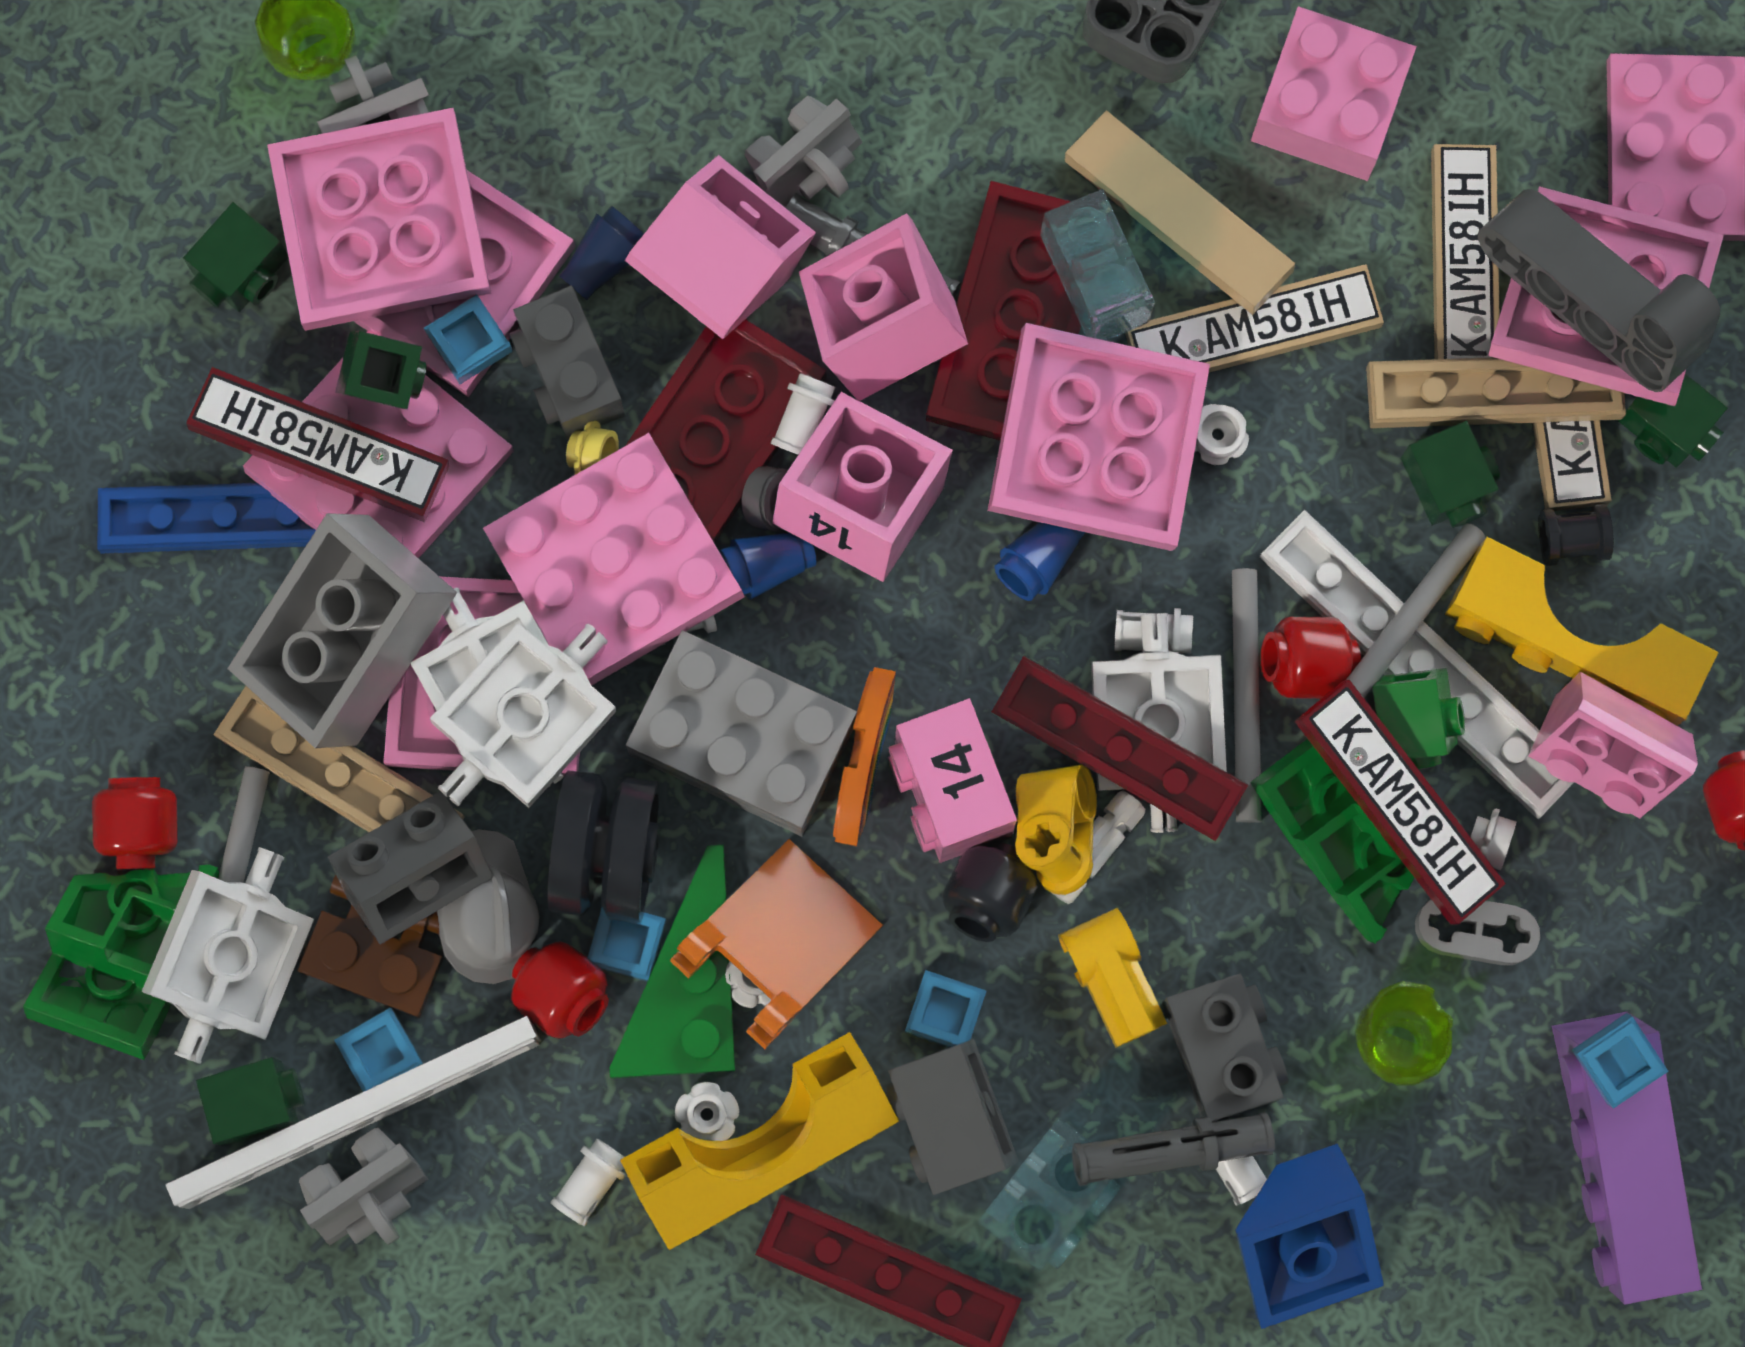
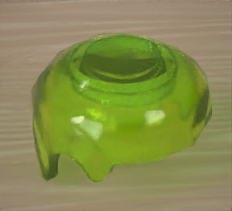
(285, 25)
(1394, 1058)

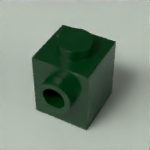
(235, 260)
(381, 370)
(1677, 430)
(1452, 475)
(250, 1101)

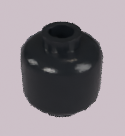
(989, 892)

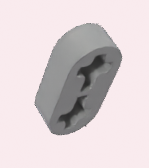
(1474, 945)

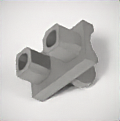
(398, 103)
(810, 157)
(365, 1199)

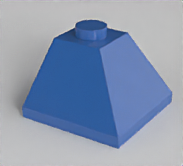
(1308, 1238)

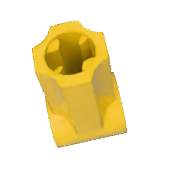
(1110, 969)

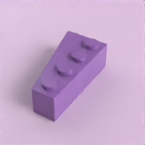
(1630, 1177)

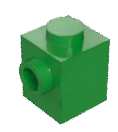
(1420, 714)

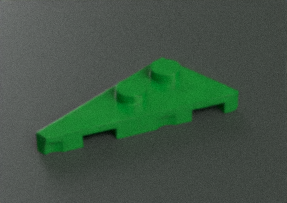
(683, 1021)

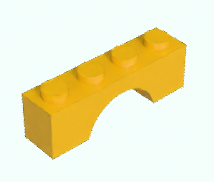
(1507, 601)
(700, 1182)

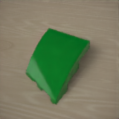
(1334, 837)
(114, 933)

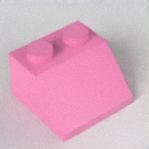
(881, 308)

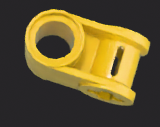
(1057, 826)

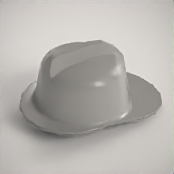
(493, 922)

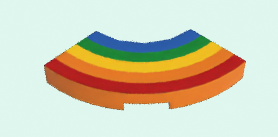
(860, 775)

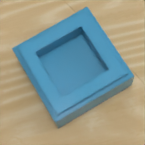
(468, 339)
(627, 946)
(945, 1010)
(378, 1050)
(1620, 1060)

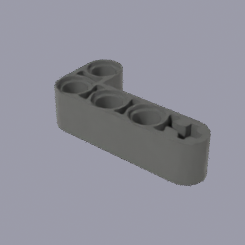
(1146, 24)
(1599, 294)

